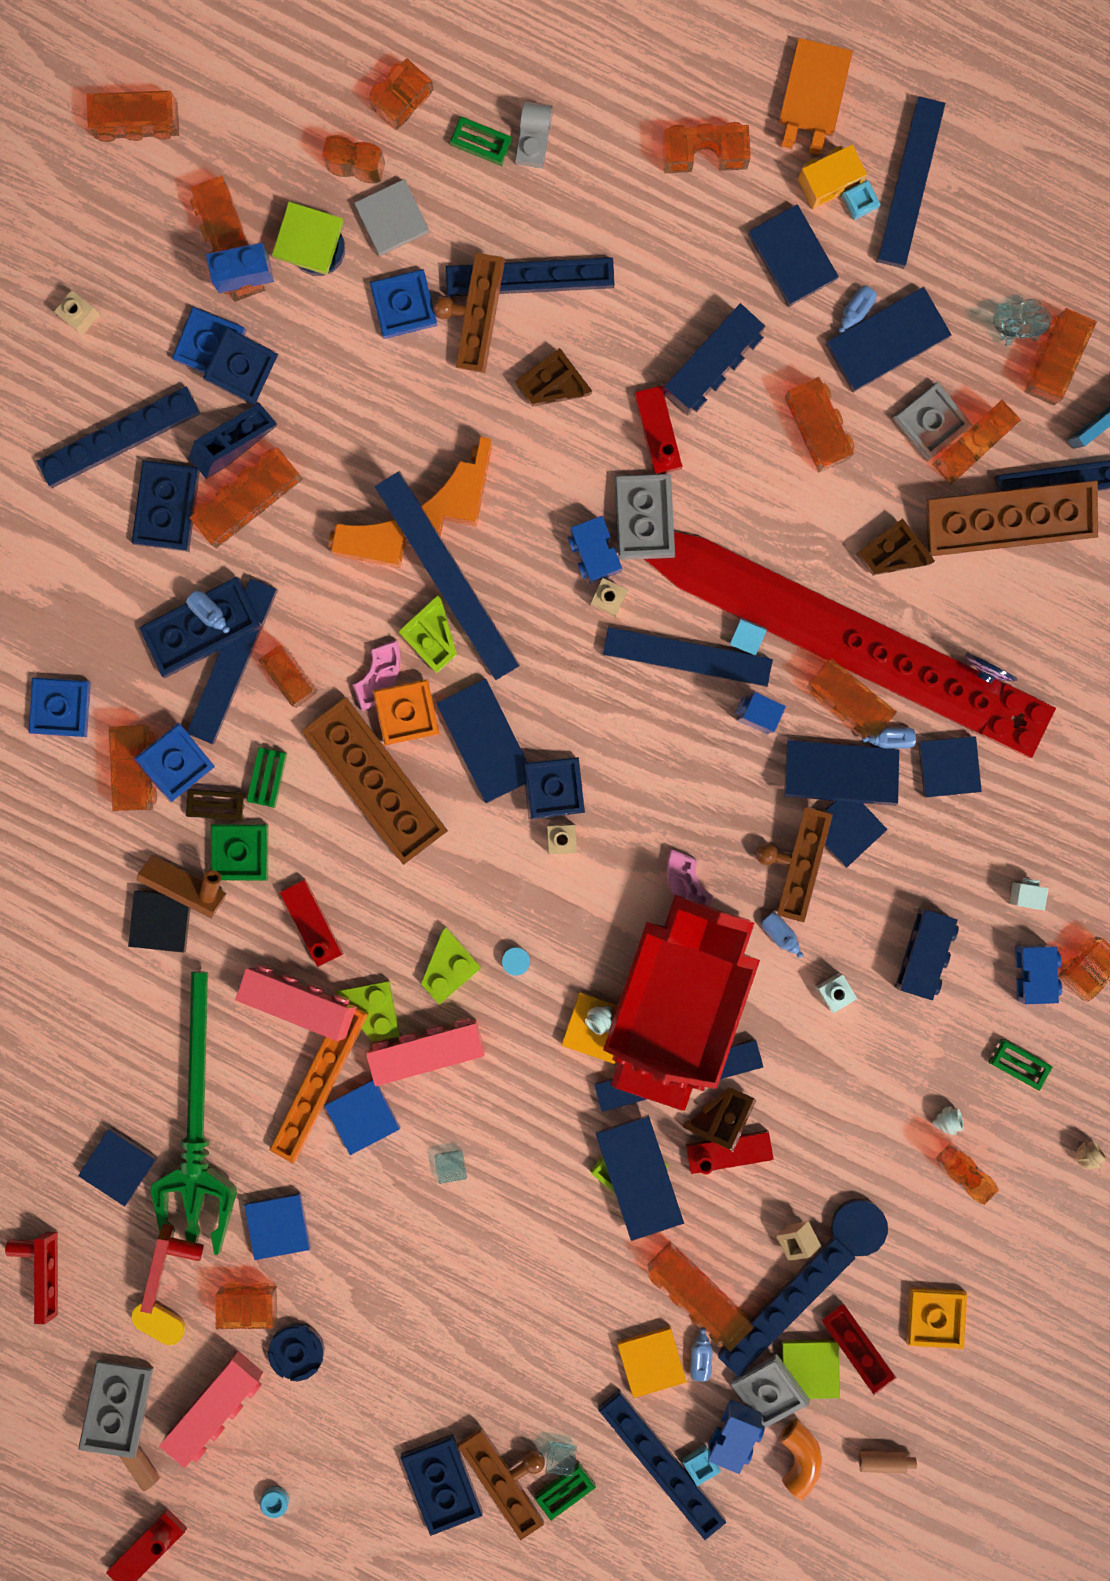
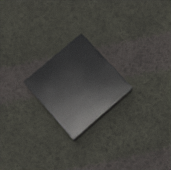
(158, 922)

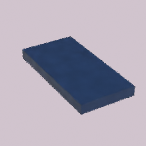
(888, 339)
(183, 639)
(484, 740)
(842, 773)
(639, 1177)

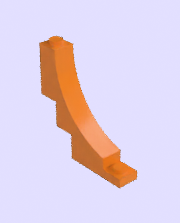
(456, 502)

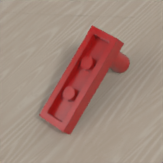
(658, 430)
(311, 923)
(750, 1149)
(166, 1246)
(45, 1254)
(859, 1349)
(147, 1548)

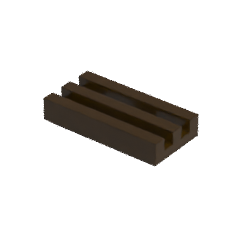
(239, 806)

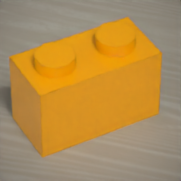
(831, 175)

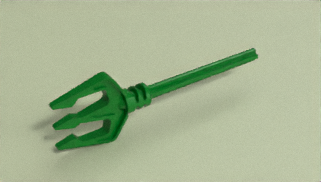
(194, 1175)

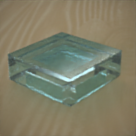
(450, 1166)
(560, 1459)

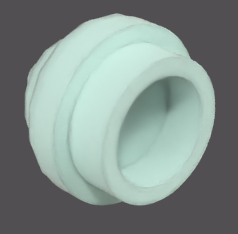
(599, 1019)
(949, 1121)

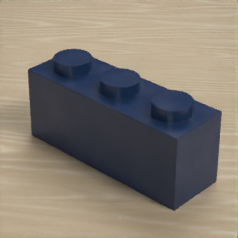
(927, 954)

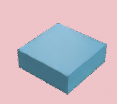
(861, 200)
(748, 636)
(699, 1467)

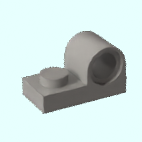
(534, 134)

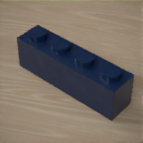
(714, 359)

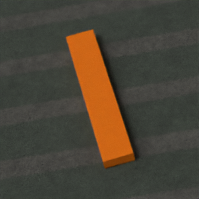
(315, 1091)

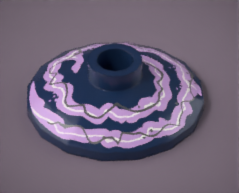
(988, 671)

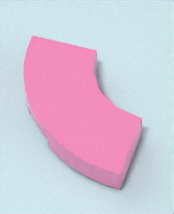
(382, 673)
(683, 878)

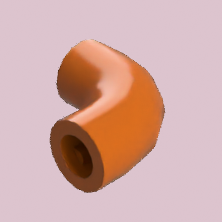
(807, 1459)

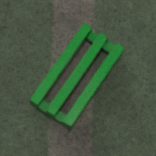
(475, 150)
(256, 775)
(1000, 1053)
(572, 1499)

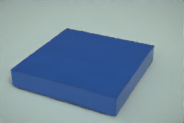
(403, 304)
(201, 339)
(59, 707)
(174, 762)
(362, 1117)
(277, 1226)

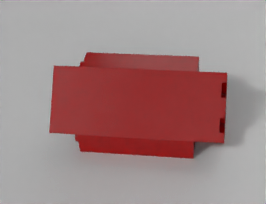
(681, 1003)

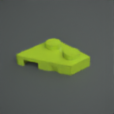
(431, 635)
(448, 967)
(379, 1003)

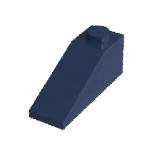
(230, 440)

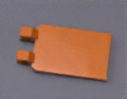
(814, 92)

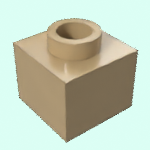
(82, 318)
(599, 602)
(554, 832)
(798, 1240)

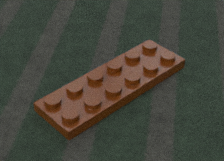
(1012, 518)
(374, 780)

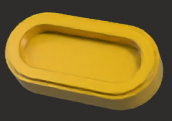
(160, 1325)

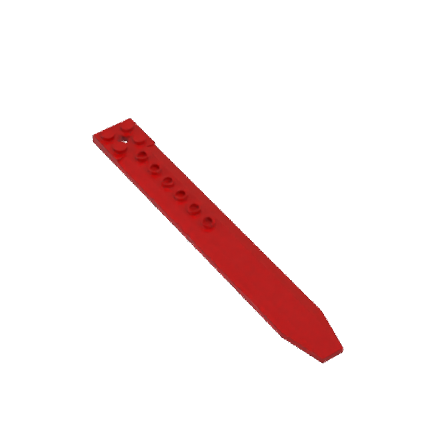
(855, 643)

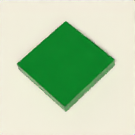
(240, 851)

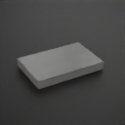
(644, 516)
(116, 1409)

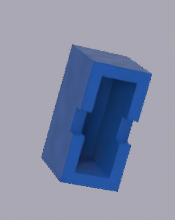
(240, 267)
(595, 556)
(760, 712)
(1039, 974)
(734, 1442)

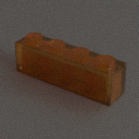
(221, 224)
(246, 497)
(700, 1296)

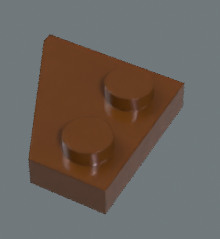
(553, 381)
(895, 551)
(723, 1119)

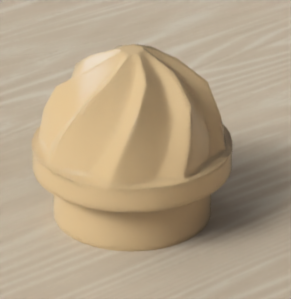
(1090, 1155)

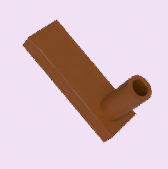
(184, 887)

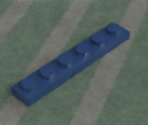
(119, 437)
(788, 1304)

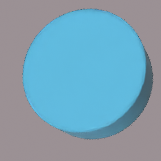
(516, 961)
(274, 1502)

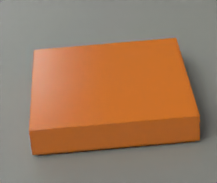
(406, 712)

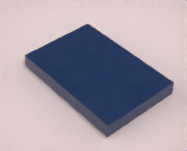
(793, 255)
(165, 506)
(441, 1484)

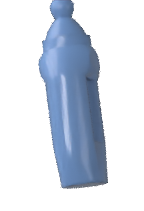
(857, 307)
(206, 610)
(894, 738)
(781, 934)
(701, 1357)

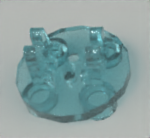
(1021, 320)

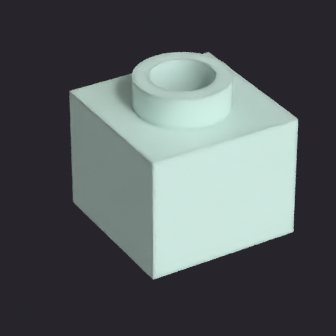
(1029, 894)
(828, 987)

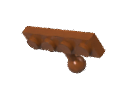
(477, 313)
(803, 863)
(503, 1483)

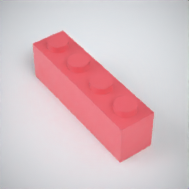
(296, 1002)
(425, 1052)
(211, 1409)

